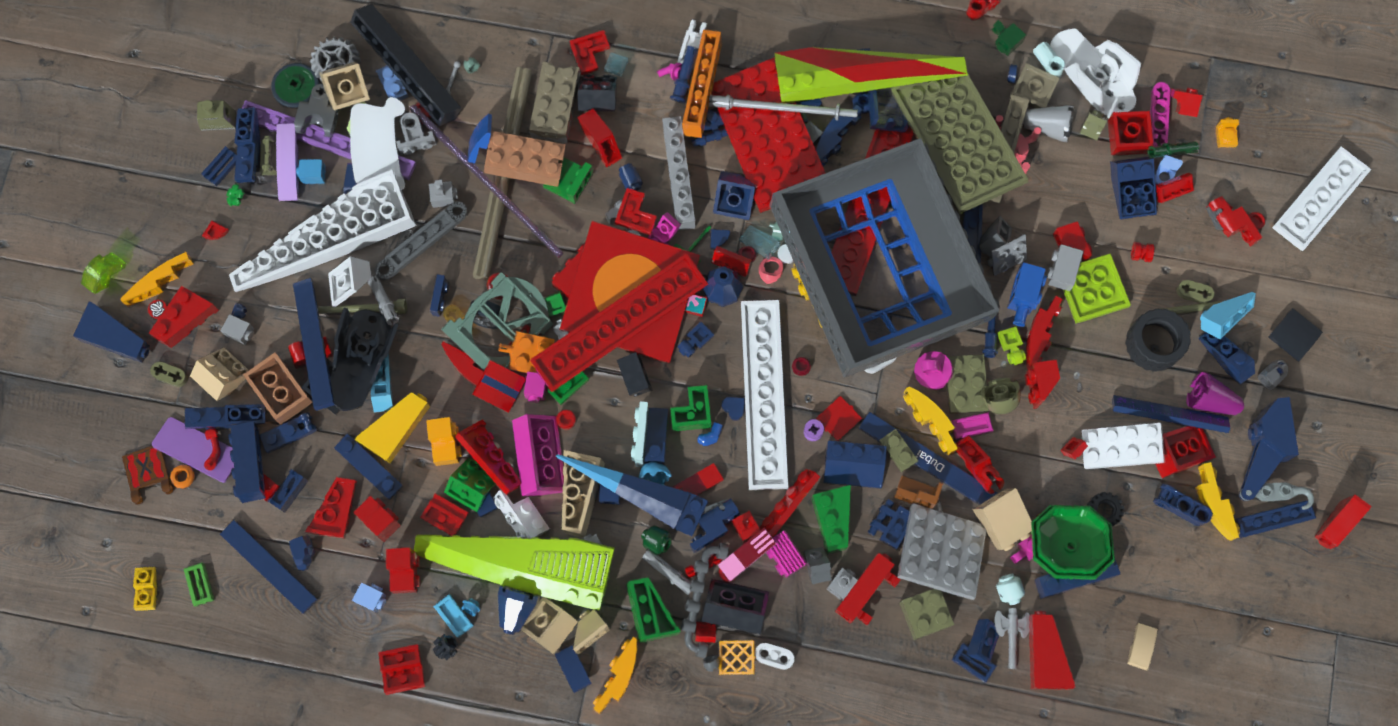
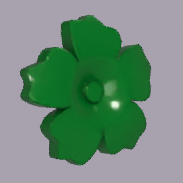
(234, 195)

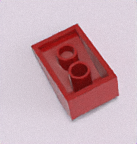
(1184, 450)

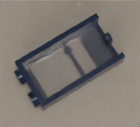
(885, 111)

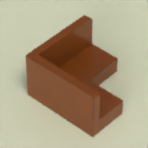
(917, 492)

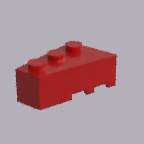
(181, 316)

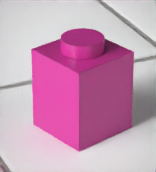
(534, 388)

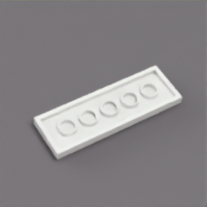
(1321, 198)

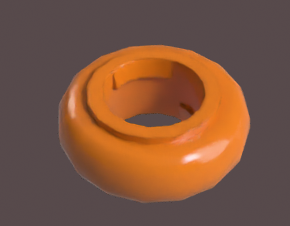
(174, 476)

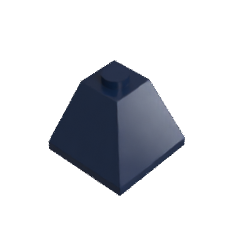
(734, 196)

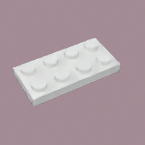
(1123, 446)

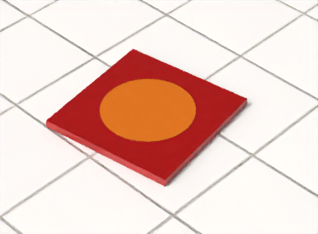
(612, 267)

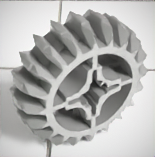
(333, 51)

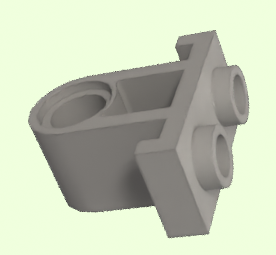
(414, 135)

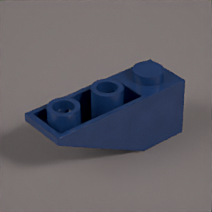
(1230, 357)

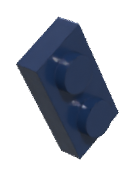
(438, 302)

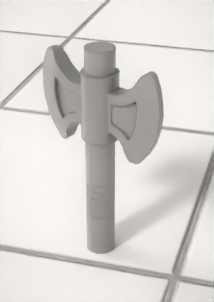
(1013, 625)

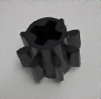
(445, 647)

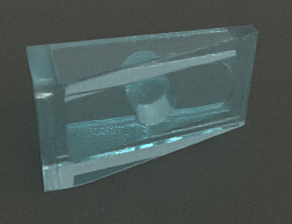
(760, 242)

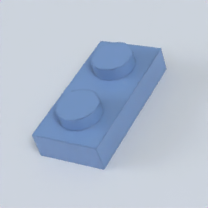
(391, 83)

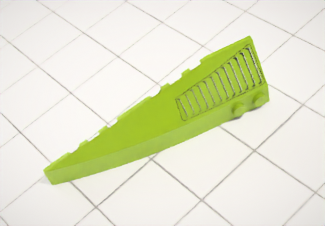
(551, 568)

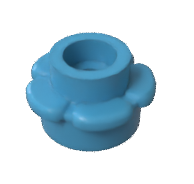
(471, 607)

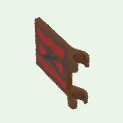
(146, 469)

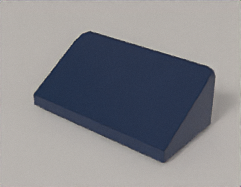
(983, 641)

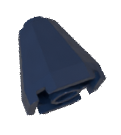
(723, 286)
(515, 608)

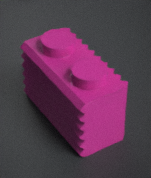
(786, 555)

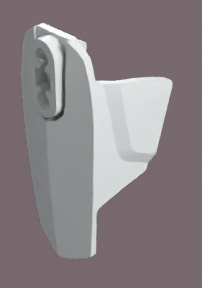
(1099, 71)

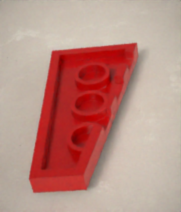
(483, 449)

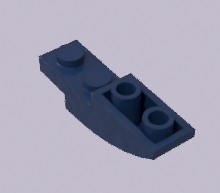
(830, 140)
(248, 145)
(224, 416)

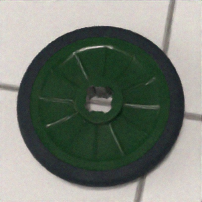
(286, 77)

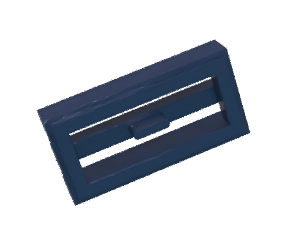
(220, 161)
(959, 653)

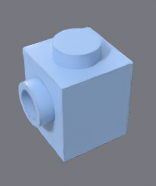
(370, 597)

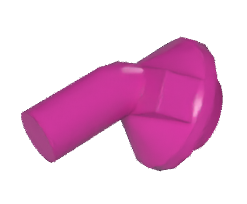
(673, 69)

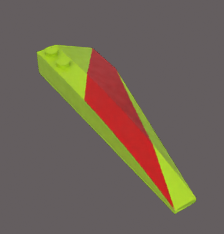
(834, 72)

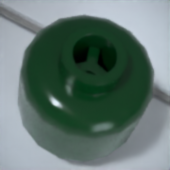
(656, 539)

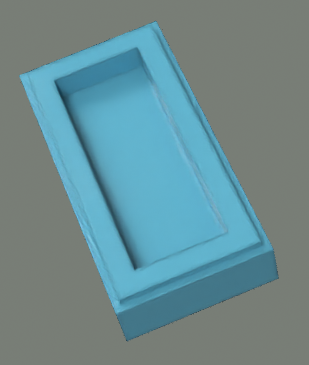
(453, 616)

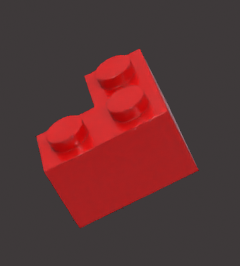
(379, 520)
(403, 570)

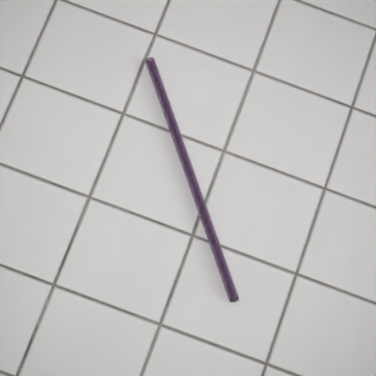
(473, 168)

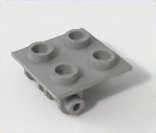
(1008, 255)

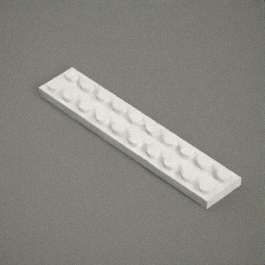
(764, 395)

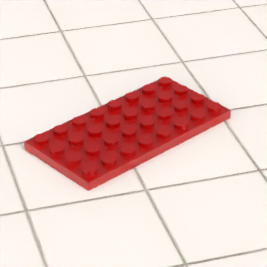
(768, 143)

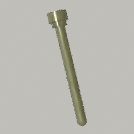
(399, 306)

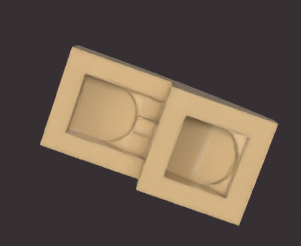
(1142, 646)

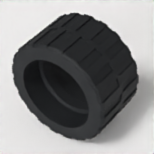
(1170, 322)

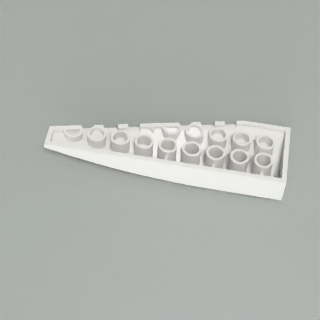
(356, 220)

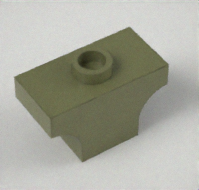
(1093, 124)

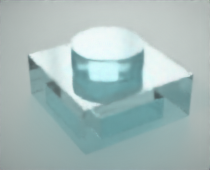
(616, 64)

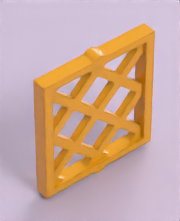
(752, 657)

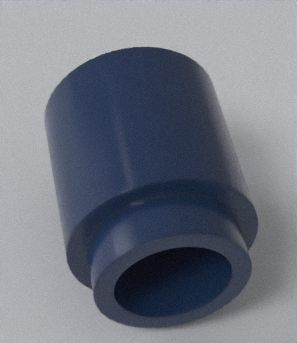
(630, 177)

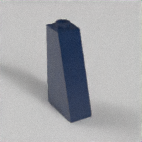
(108, 334)

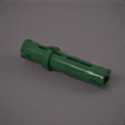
(1173, 149)

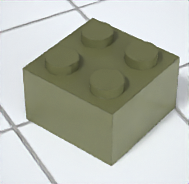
(926, 613)

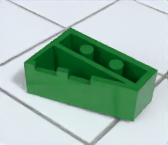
(832, 515)
(649, 613)

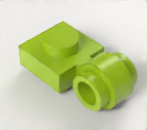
(1010, 341)

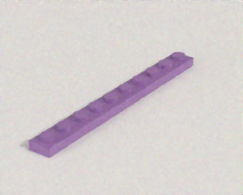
(315, 136)

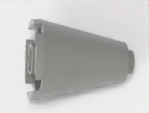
(1052, 121)

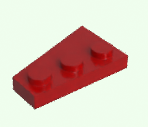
(335, 510)

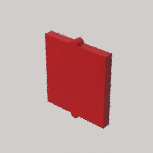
(839, 418)

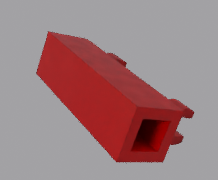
(865, 587)

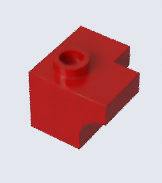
(1187, 101)

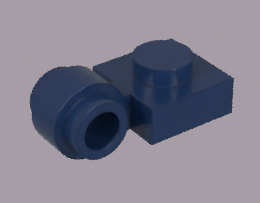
(698, 336)

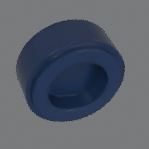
(1012, 73)

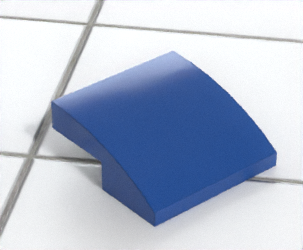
(479, 137)

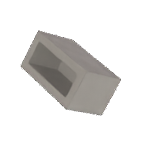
(1065, 267)

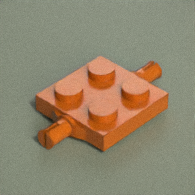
(523, 349)

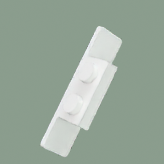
(521, 516)

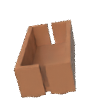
(524, 158)

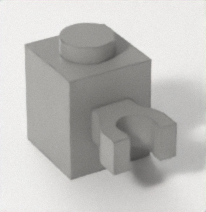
(442, 193)

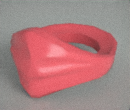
(767, 277)

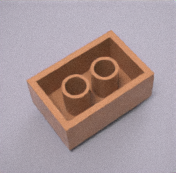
(277, 388)

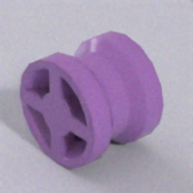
(814, 433)

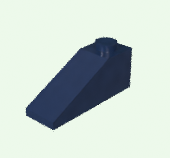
(656, 435)

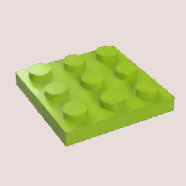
(1096, 290)

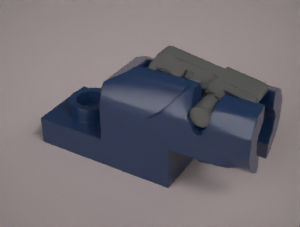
(714, 522)

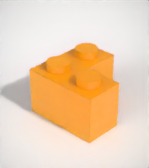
(443, 441)

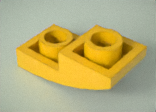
(145, 588)

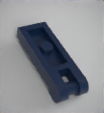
(287, 433)

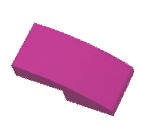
(665, 229)

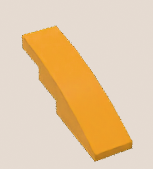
(151, 283)

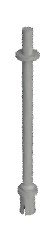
(728, 102)

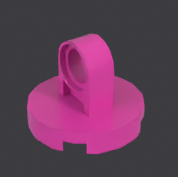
(933, 370)

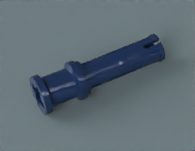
(682, 82)

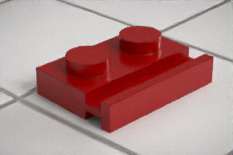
(444, 515)

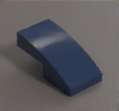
(573, 669)

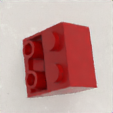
(1041, 380)

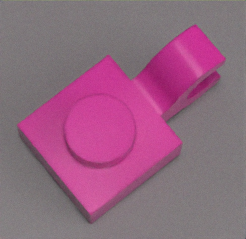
(1025, 550)

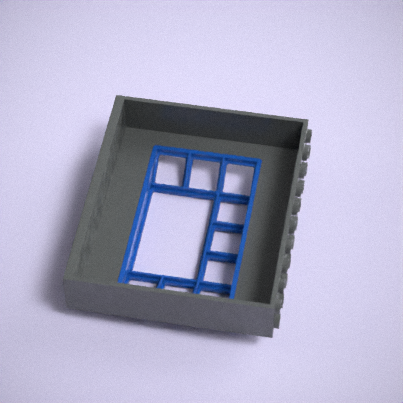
(930, 230)

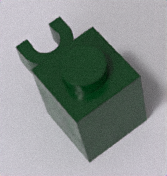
(1009, 38)

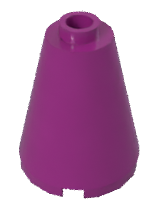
(1213, 396)

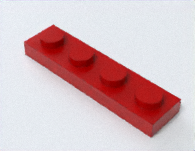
(790, 501)

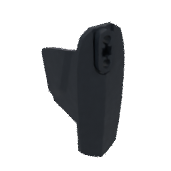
(357, 358)

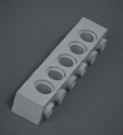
(678, 172)

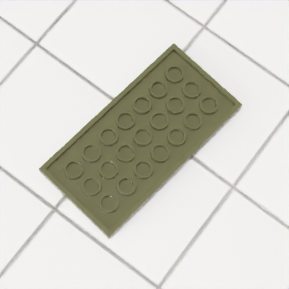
(961, 140)

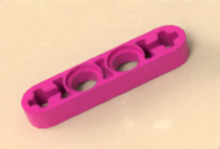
(1162, 117)

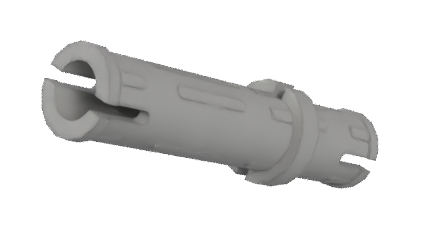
(385, 305)
(668, 571)

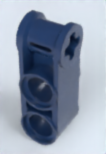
(1170, 499)

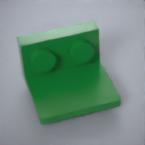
(572, 180)
(469, 484)

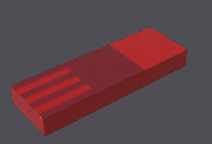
(701, 480)

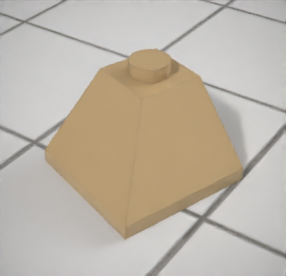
(589, 630)

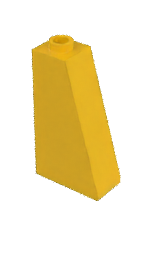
(393, 429)

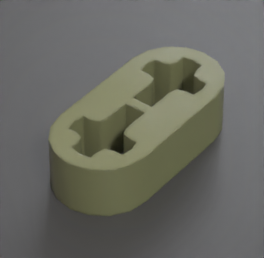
(1195, 287)
(170, 370)

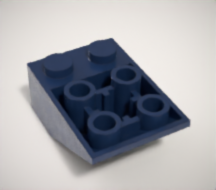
(1134, 187)

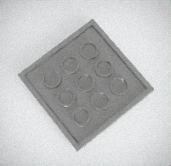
(942, 551)

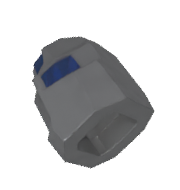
(1273, 374)

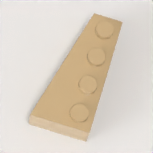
(578, 495)

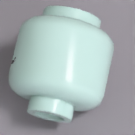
(1010, 589)

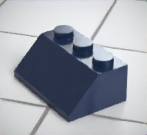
(854, 464)

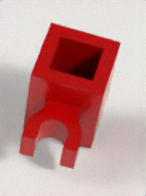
(745, 526)

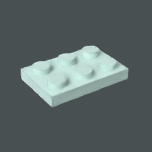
(639, 434)

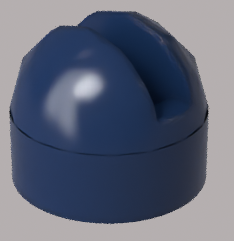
(239, 311)

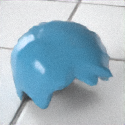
(655, 472)

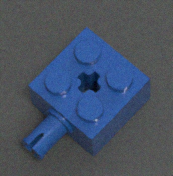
(1026, 291)

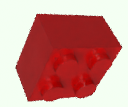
(1130, 132)

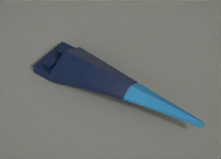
(670, 505)

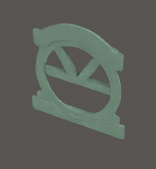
(461, 330)

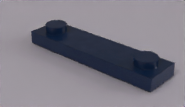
(368, 467)

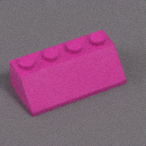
(536, 451)

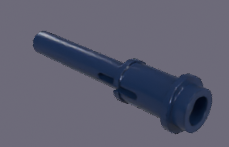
(990, 340)

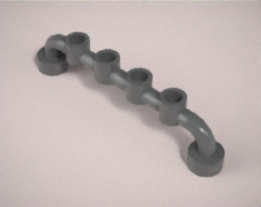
(693, 606)

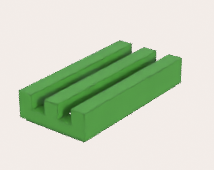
(195, 601)

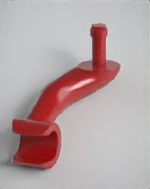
(212, 460)

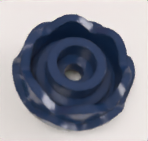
(857, 100)

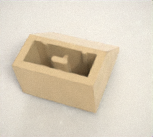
(219, 373)

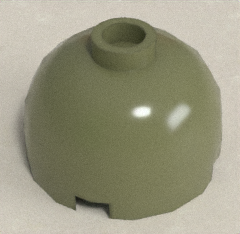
(1001, 395)

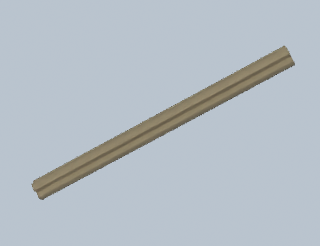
(495, 205)

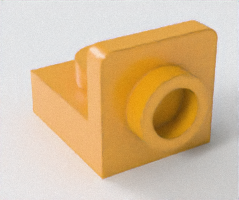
(1227, 132)

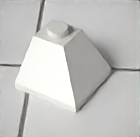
(348, 279)

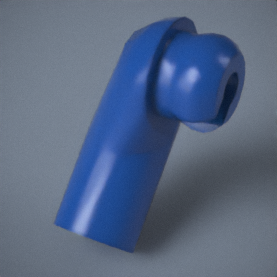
(711, 437)

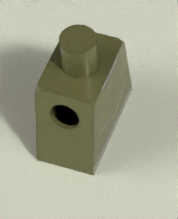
(215, 115)

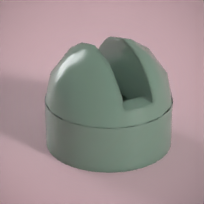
(471, 65)

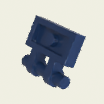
(712, 122)
(896, 529)

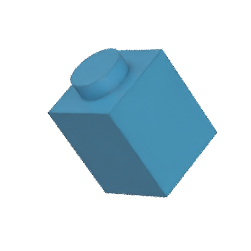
(311, 171)

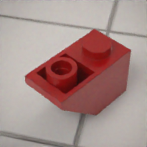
(1073, 236)

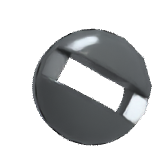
(711, 662)

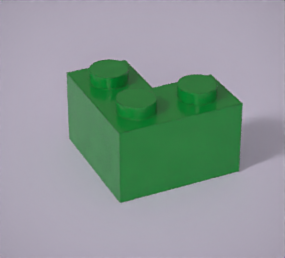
(696, 414)

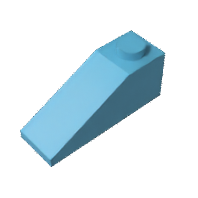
(1226, 315)
(382, 389)

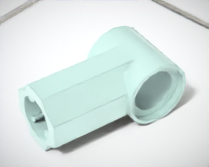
(1049, 59)

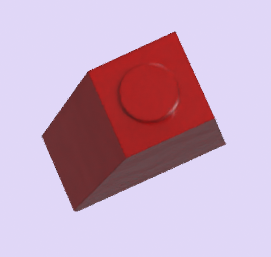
(600, 137)
(1342, 521)

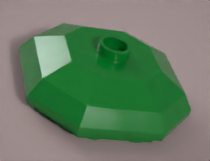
(1075, 527)

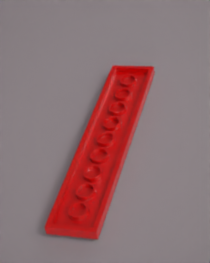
(854, 249)
(618, 322)

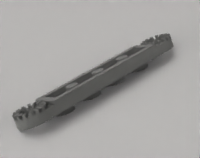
(421, 241)

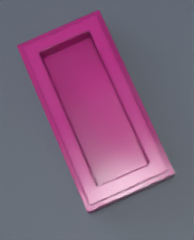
(972, 426)

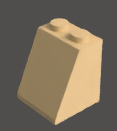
(1004, 518)

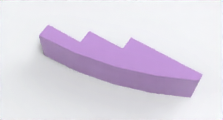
(287, 162)

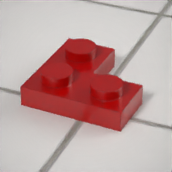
(585, 47)
(631, 216)

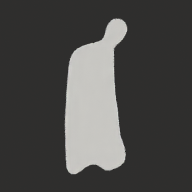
(374, 140)

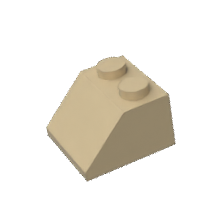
(344, 85)
(549, 625)

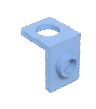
(1167, 165)

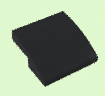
(1295, 334)

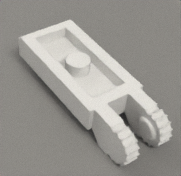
(691, 39)

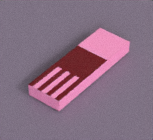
(747, 554)

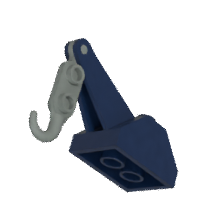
(1273, 443)

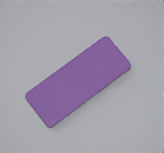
(192, 449)

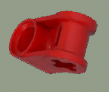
(983, 5)

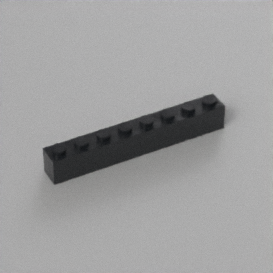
(405, 64)

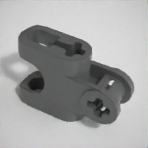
(316, 111)

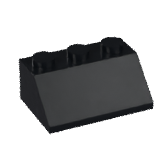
(735, 606)

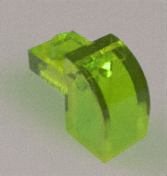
(99, 272)

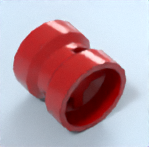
(1142, 252)

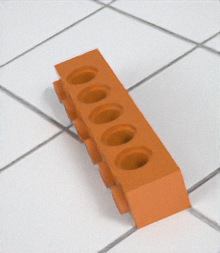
(702, 83)

